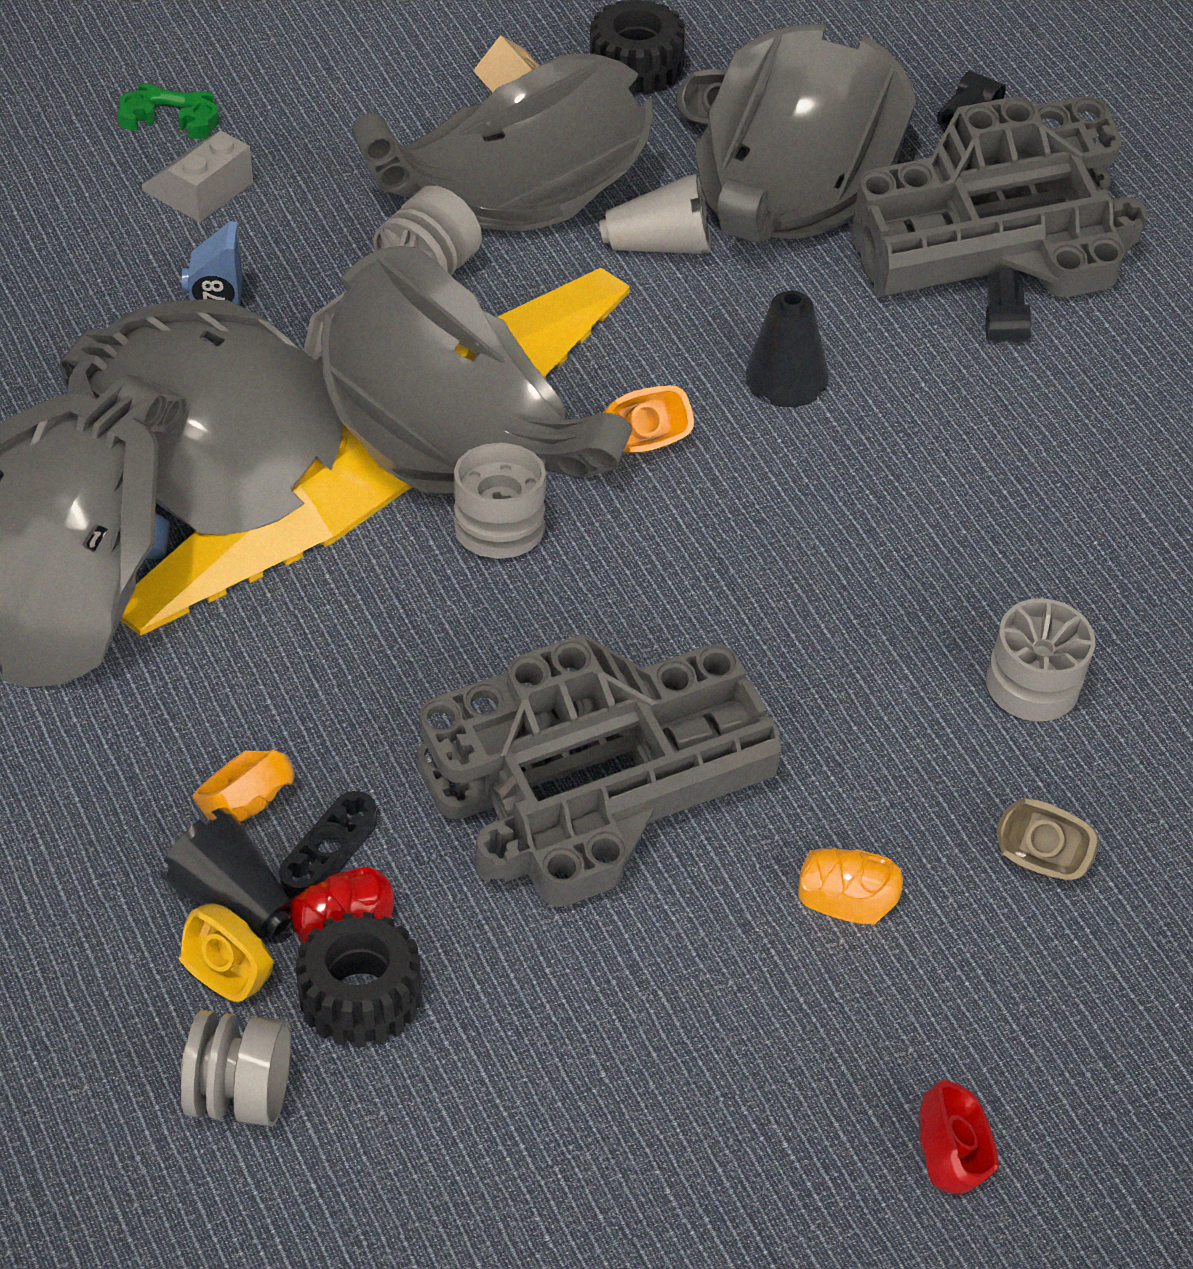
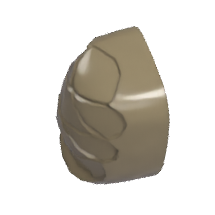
(1047, 839)

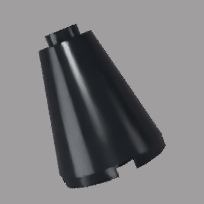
(788, 353)
(225, 868)

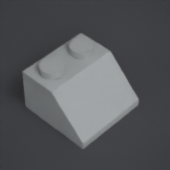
(204, 176)

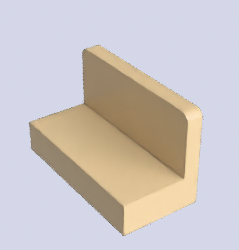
(504, 64)

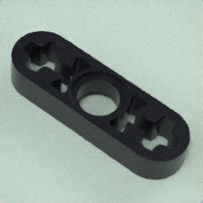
(329, 826)

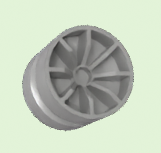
(1040, 659)

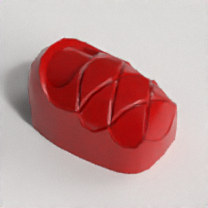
(342, 893)
(955, 1138)

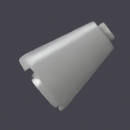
(661, 220)

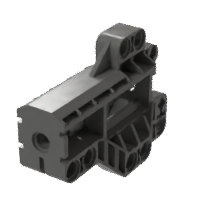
(1001, 198)
(683, 721)

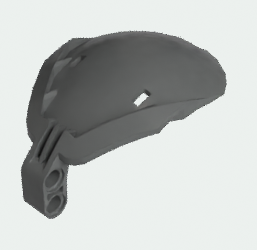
(808, 120)
(565, 140)
(425, 405)
(250, 414)
(61, 477)

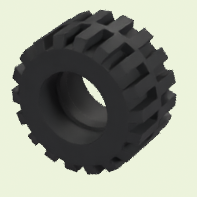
(643, 38)
(361, 1010)

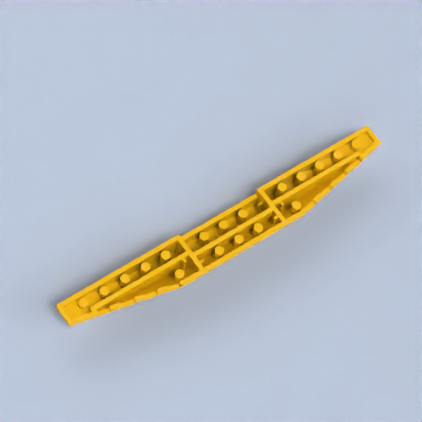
(355, 485)

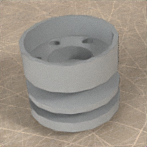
(436, 224)
(499, 500)
(226, 1067)

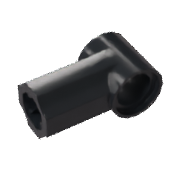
(972, 89)
(1006, 311)

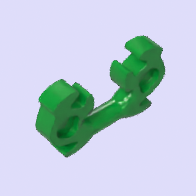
(196, 112)

